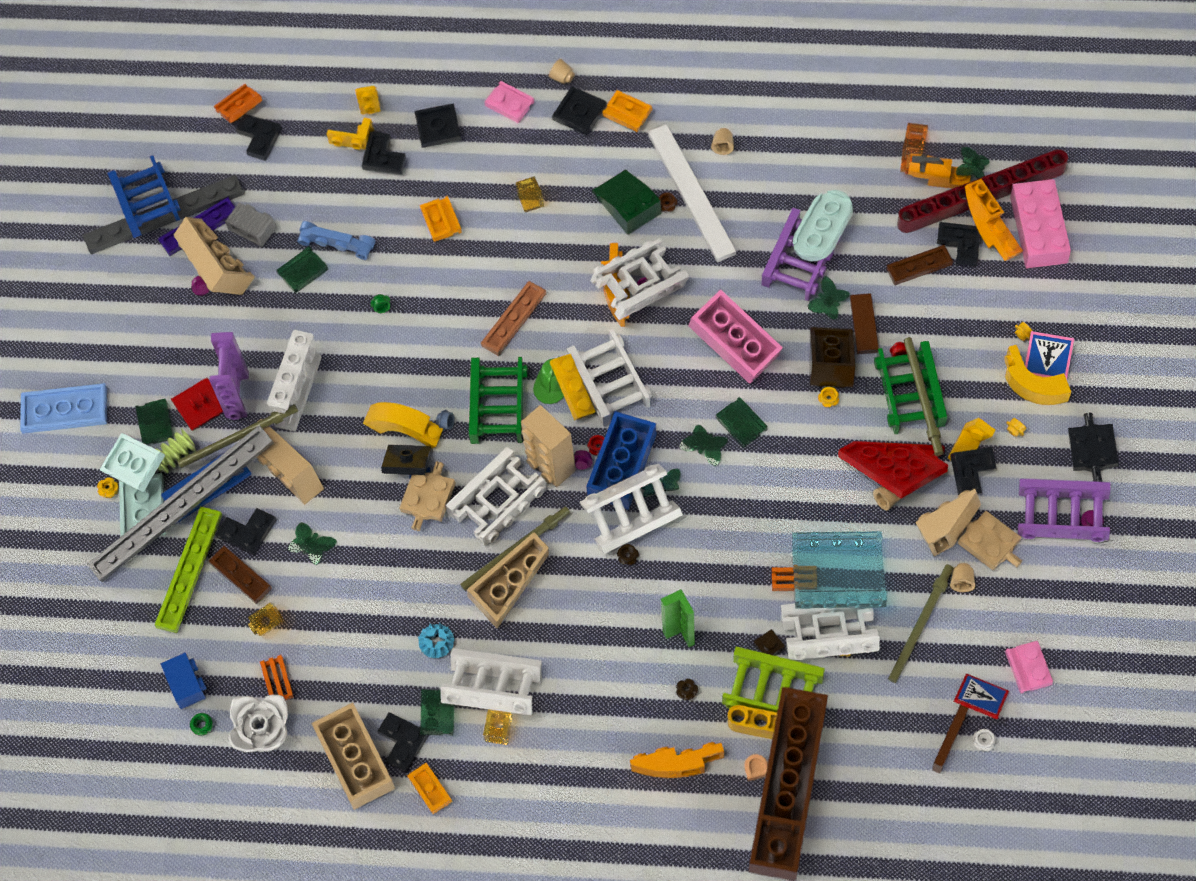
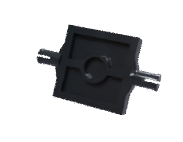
(1093, 447)

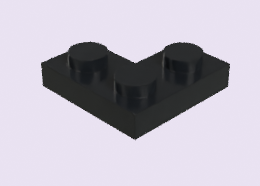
(263, 135)
(378, 157)
(964, 237)
(968, 464)
(248, 536)
(407, 741)

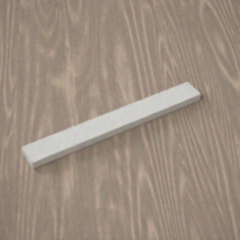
(692, 193)

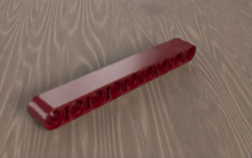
(954, 196)

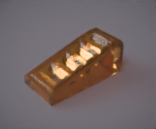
(915, 142)

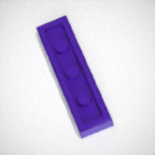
(213, 217)

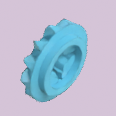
(442, 647)

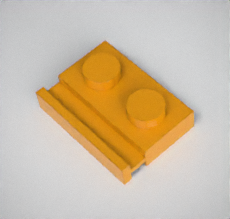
(627, 110)
(440, 218)

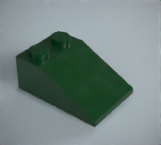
(628, 201)

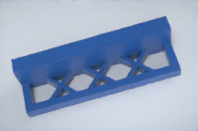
(226, 486)

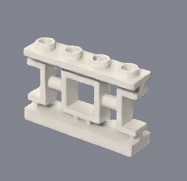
(647, 292)
(294, 378)
(484, 485)
(828, 644)

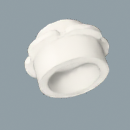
(984, 734)

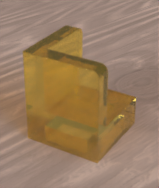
(529, 194)

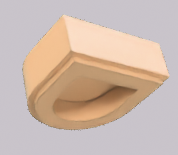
(755, 767)

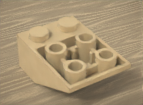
(947, 523)

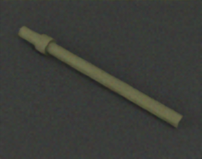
(275, 417)
(933, 432)
(548, 523)
(938, 587)

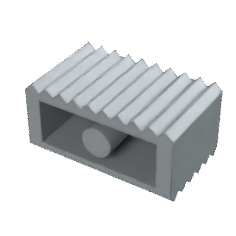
(250, 224)

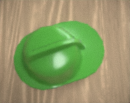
(546, 385)

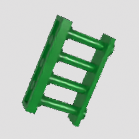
(929, 376)
(478, 390)

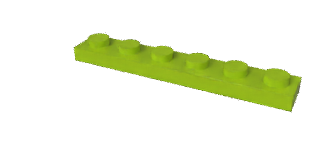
(188, 570)

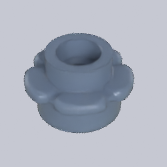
(445, 420)

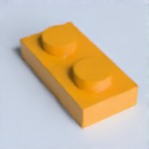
(429, 788)

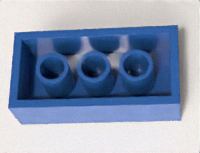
(622, 454)

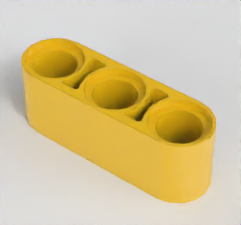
(750, 716)

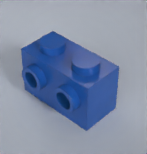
(183, 680)

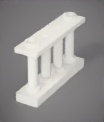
(596, 393)
(639, 526)
(491, 665)

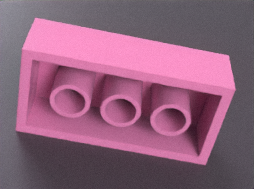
(1040, 223)
(735, 336)

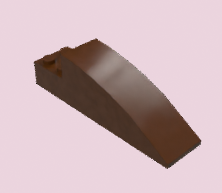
(788, 784)

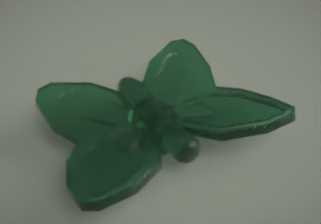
(973, 163)
(829, 300)
(704, 442)
(668, 482)
(309, 544)

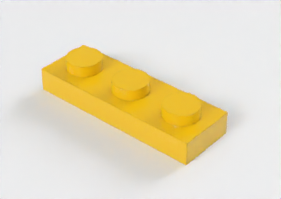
(572, 386)

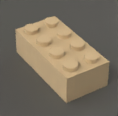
(548, 446)
(353, 756)

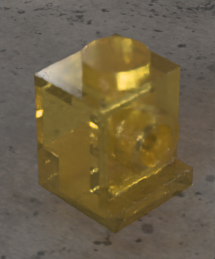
(272, 613)
(497, 735)

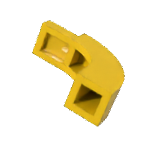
(1031, 387)
(403, 419)

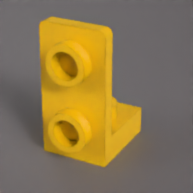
(368, 100)
(356, 141)
(972, 435)

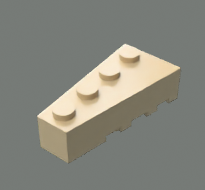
(212, 258)
(290, 468)
(505, 582)

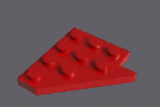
(895, 465)

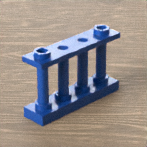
(131, 208)

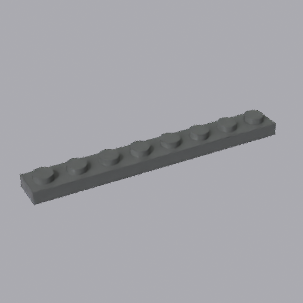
(189, 204)

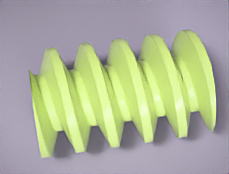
(175, 450)

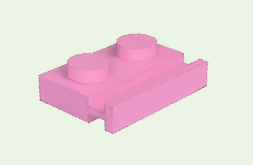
(509, 102)
(1029, 667)

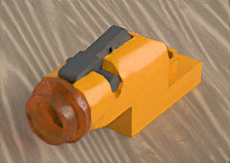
(935, 169)

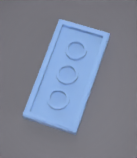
(63, 408)

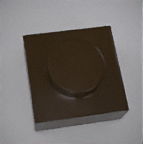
(769, 643)

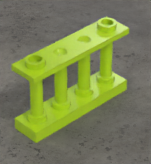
(767, 664)

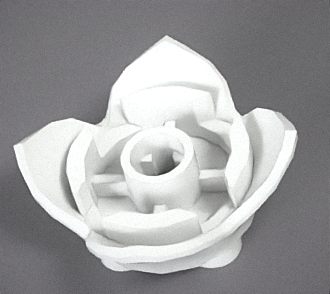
(248, 712)

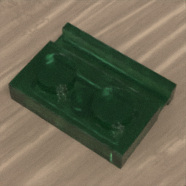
(302, 269)
(154, 422)
(741, 422)
(435, 717)

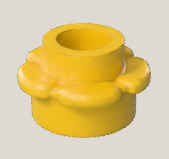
(1023, 331)
(828, 391)
(1015, 427)
(111, 491)

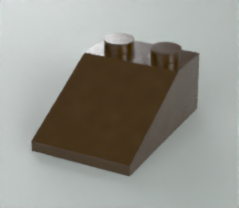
(831, 357)

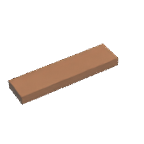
(513, 318)

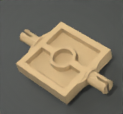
(427, 496)
(990, 541)

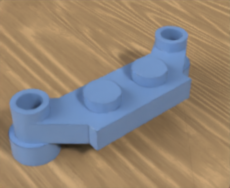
(311, 233)

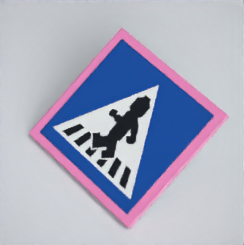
(1048, 354)

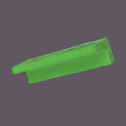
(678, 617)

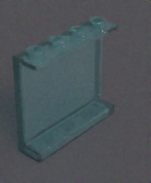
(838, 570)

